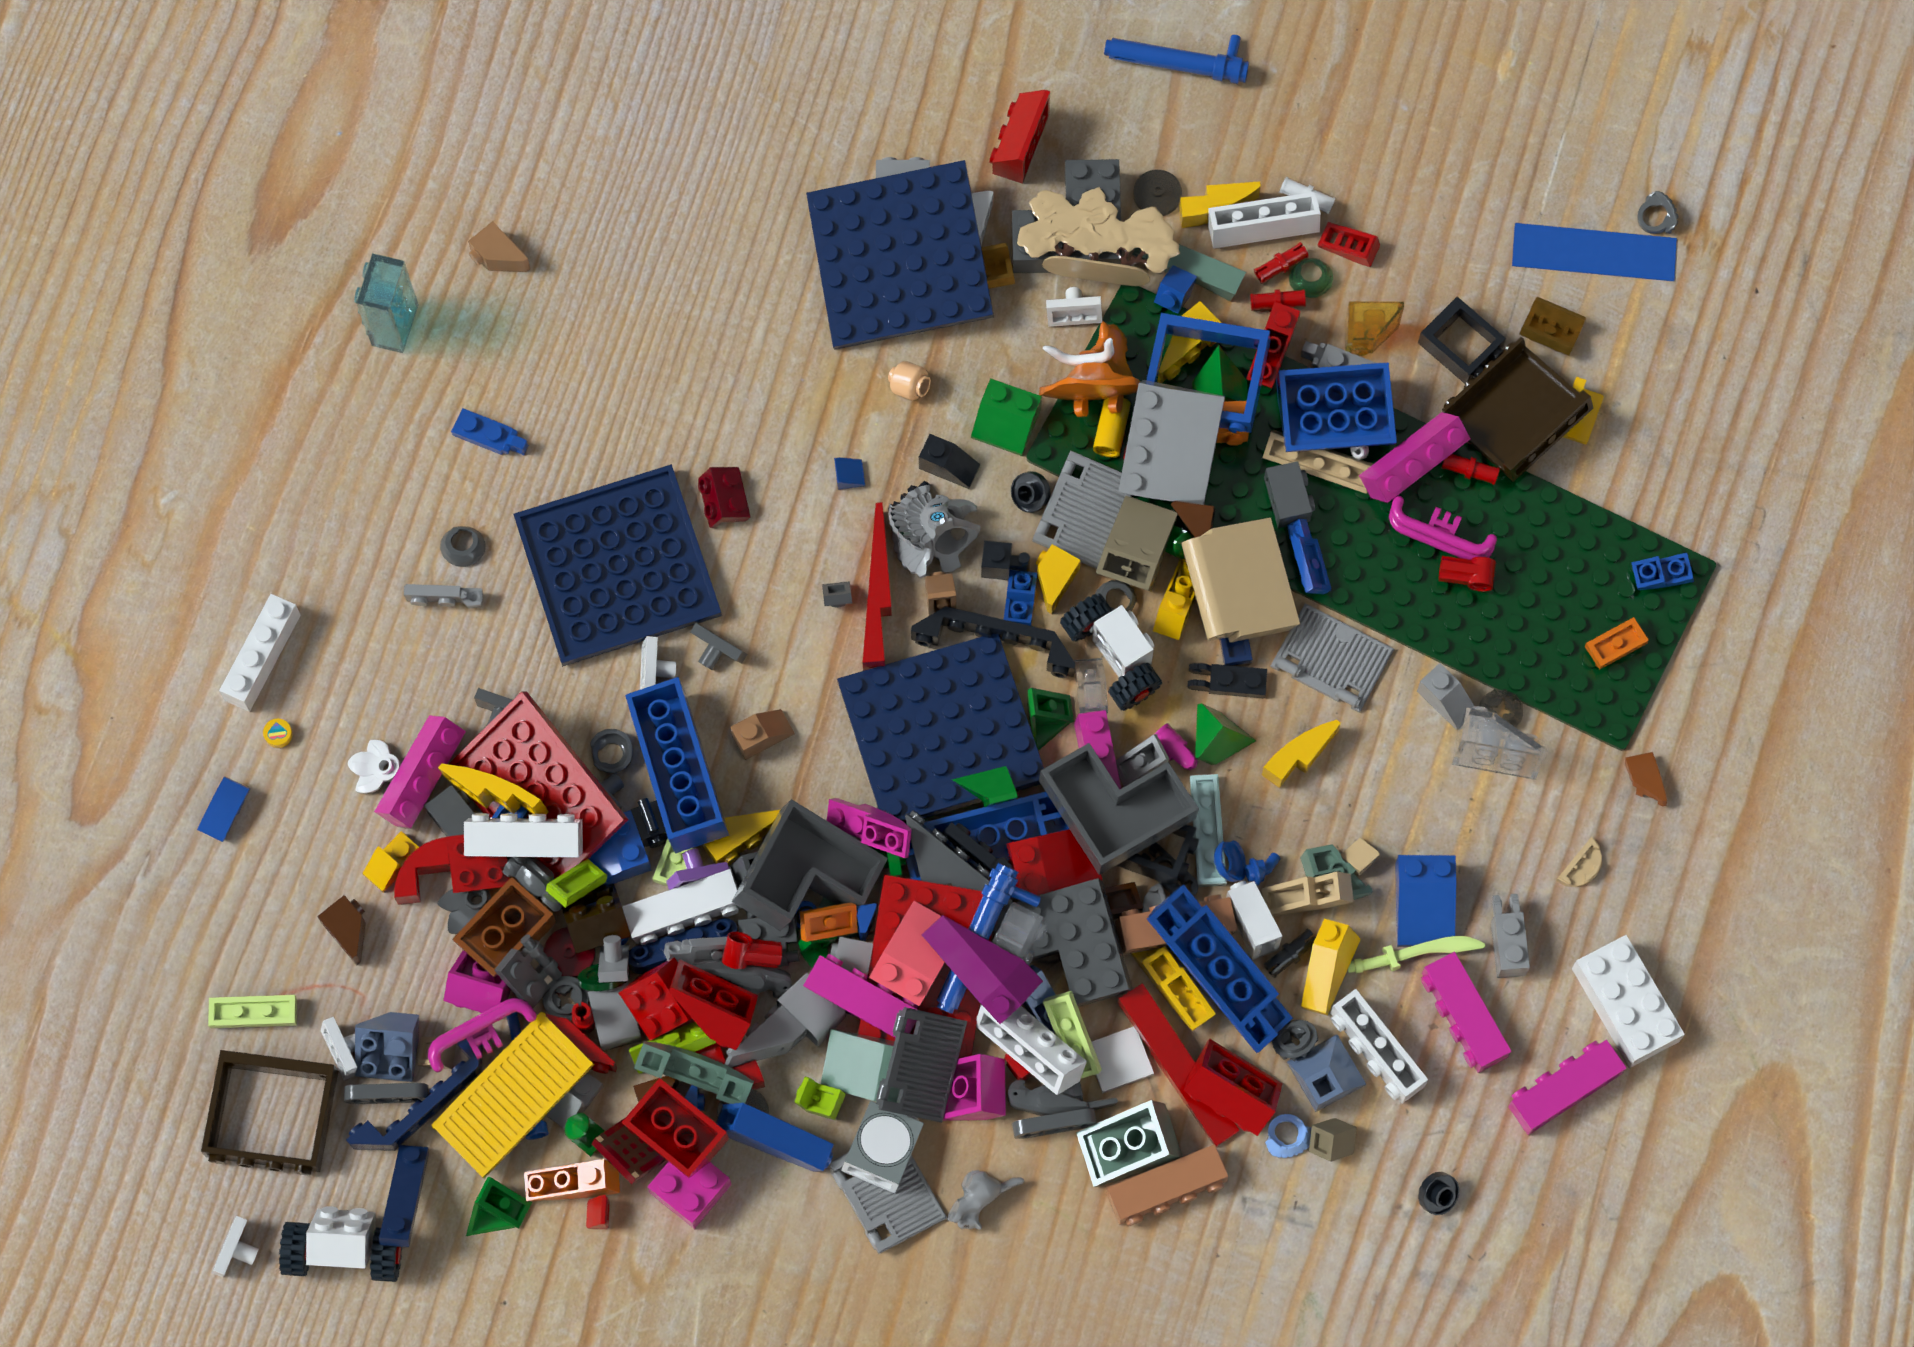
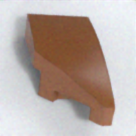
(1646, 777)

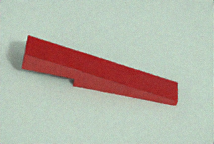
(878, 595)
(1172, 1059)

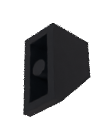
(948, 461)

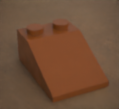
(503, 924)

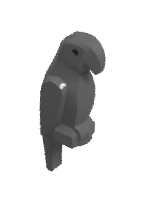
(533, 877)
(752, 978)
(1045, 1102)

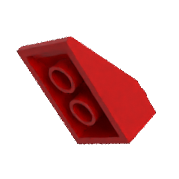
(1050, 862)
(714, 1004)

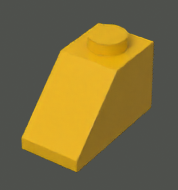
(1055, 574)

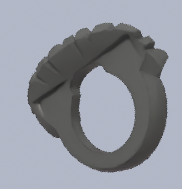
(1659, 199)

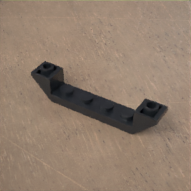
(930, 628)

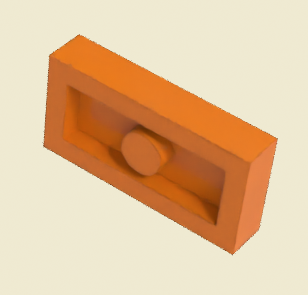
(1616, 643)
(828, 922)

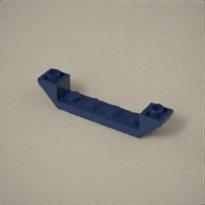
(367, 1137)

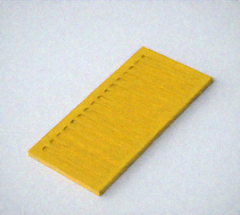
(512, 1095)

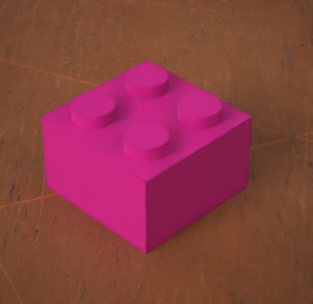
(692, 1196)

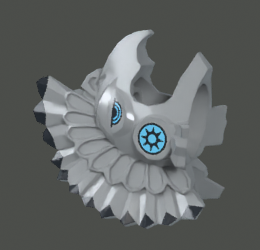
(924, 529)

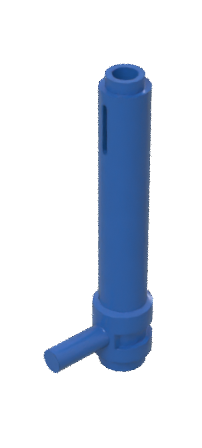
(1218, 67)
(995, 895)

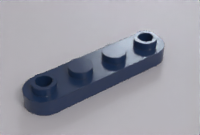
(647, 957)

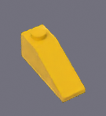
(1328, 965)

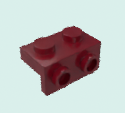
(723, 496)

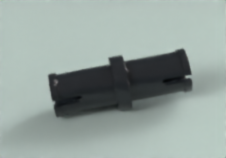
(1290, 953)

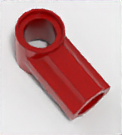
(1475, 573)
(743, 951)

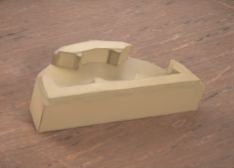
(1583, 866)

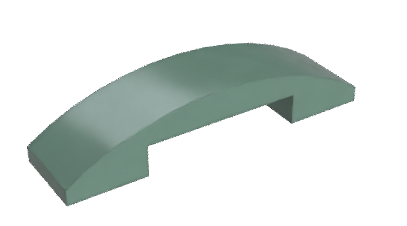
(695, 1070)

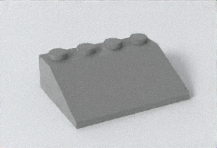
(1171, 443)

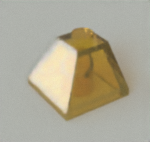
(1370, 325)

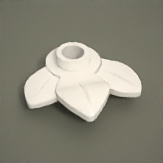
(370, 766)

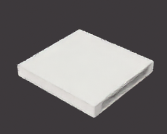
(1121, 1059)

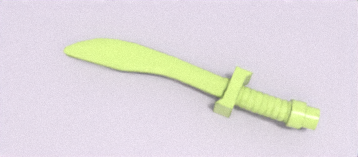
(1391, 957)

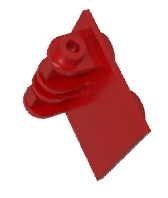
(474, 872)

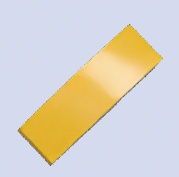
(1195, 208)
(1300, 752)

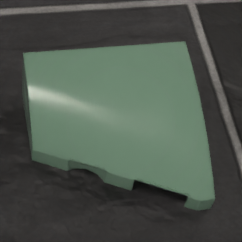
(1327, 860)

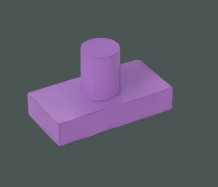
(695, 870)

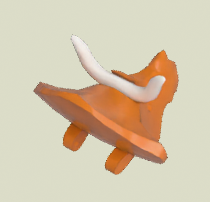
(1096, 374)

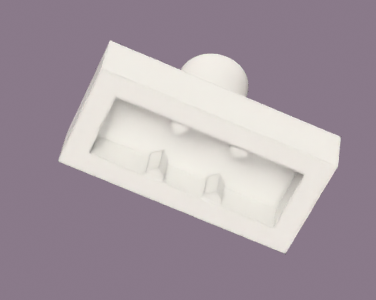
(1074, 309)
(651, 666)
(340, 1047)
(234, 1248)

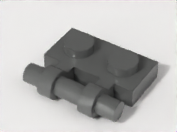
(763, 931)
(522, 977)

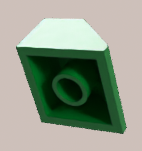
(1006, 417)

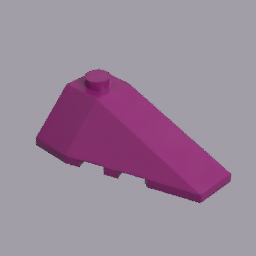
(988, 971)

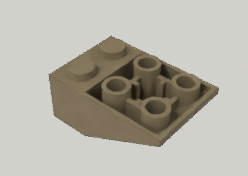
(1137, 543)

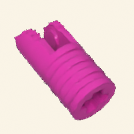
(1176, 747)

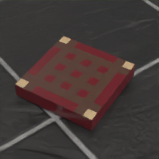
(627, 1152)

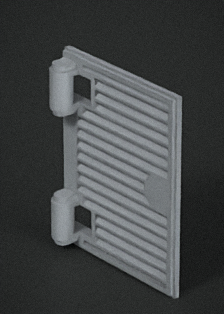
(1082, 509)
(1332, 657)
(903, 1212)

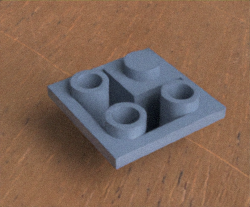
(387, 1046)
(1326, 1073)

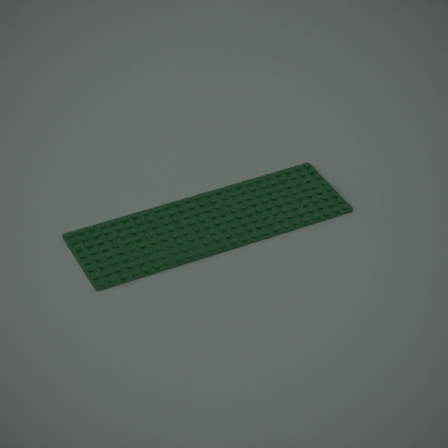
(1557, 556)

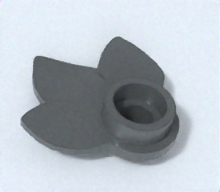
(461, 907)

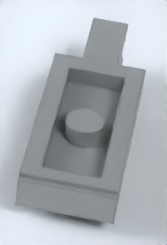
(1330, 356)
(444, 595)
(696, 950)

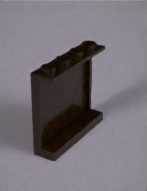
(1517, 409)

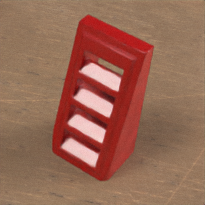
(1364, 258)

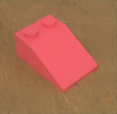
(909, 961)

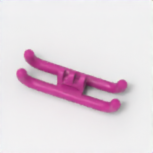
(1439, 533)
(478, 1030)

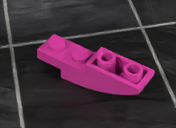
(871, 825)

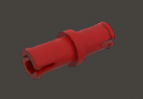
(1281, 263)
(1288, 298)
(1471, 468)
(583, 1017)

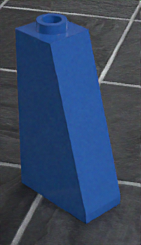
(775, 1136)

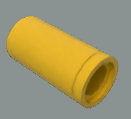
(1111, 430)

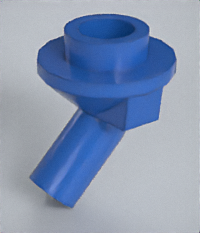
(1257, 869)

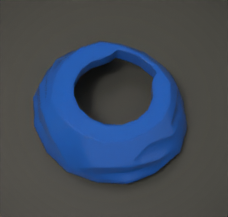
(1235, 858)

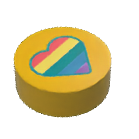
(277, 733)

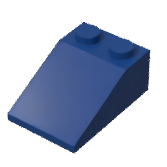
(622, 854)
(1425, 898)

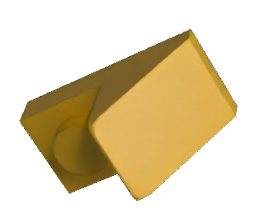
(386, 862)

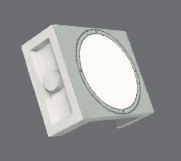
(882, 1147)

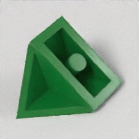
(1221, 378)
(1048, 714)
(1217, 736)
(990, 786)
(497, 1209)

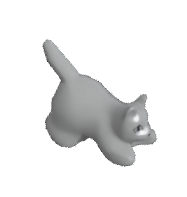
(978, 1192)

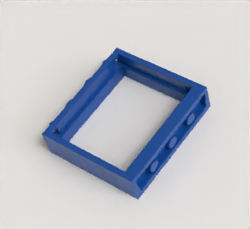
(1219, 333)

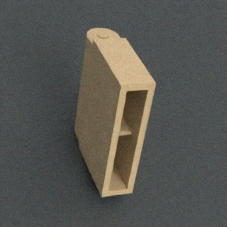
(1240, 581)

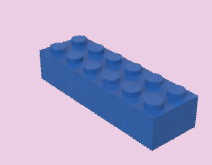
(676, 765)

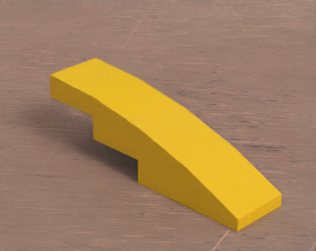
(489, 788)
(1175, 986)

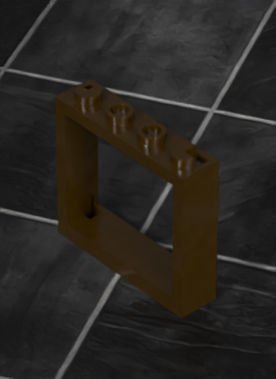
(275, 1065)

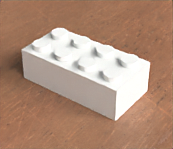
(1627, 1001)

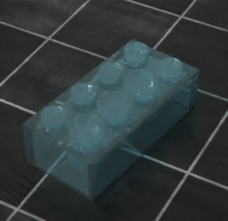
(386, 302)

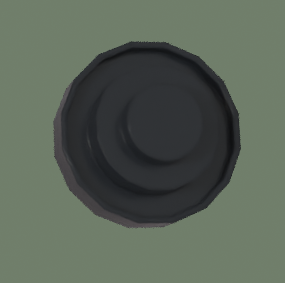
(1030, 491)
(1438, 1193)

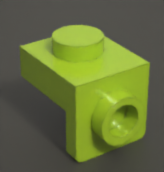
(819, 1098)

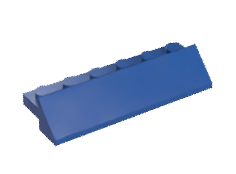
(1000, 825)
(1220, 967)

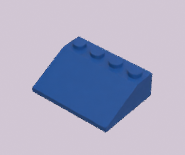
(1336, 407)

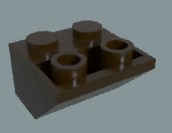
(596, 917)

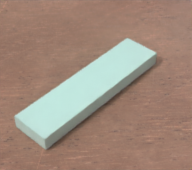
(1209, 830)

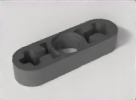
(385, 1093)
(1054, 1123)

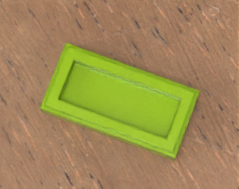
(576, 883)

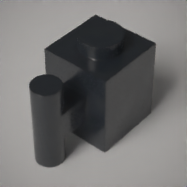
(998, 560)
(649, 823)

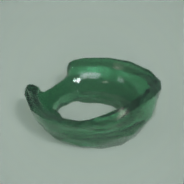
(1315, 288)

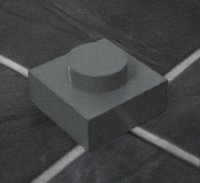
(837, 594)

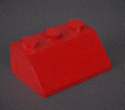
(1021, 135)
(1233, 1088)
(675, 1129)

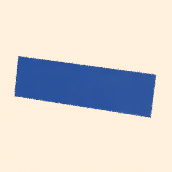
(1594, 252)

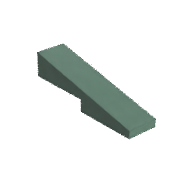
(1210, 273)

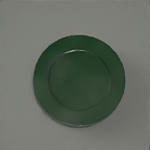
(589, 980)

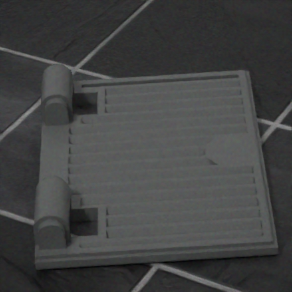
(922, 1064)

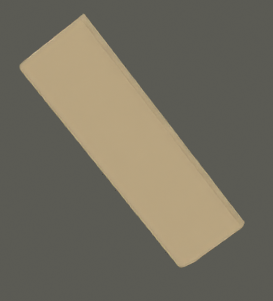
(1321, 463)

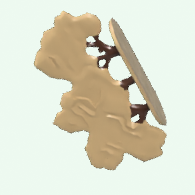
(1094, 230)

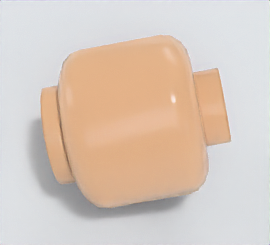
(909, 380)

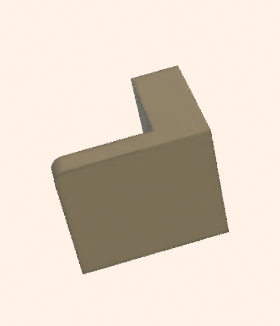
(1332, 1139)

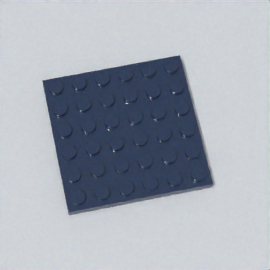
(899, 255)
(617, 565)
(939, 722)

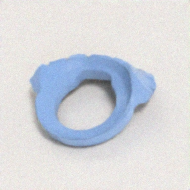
(1277, 1147)

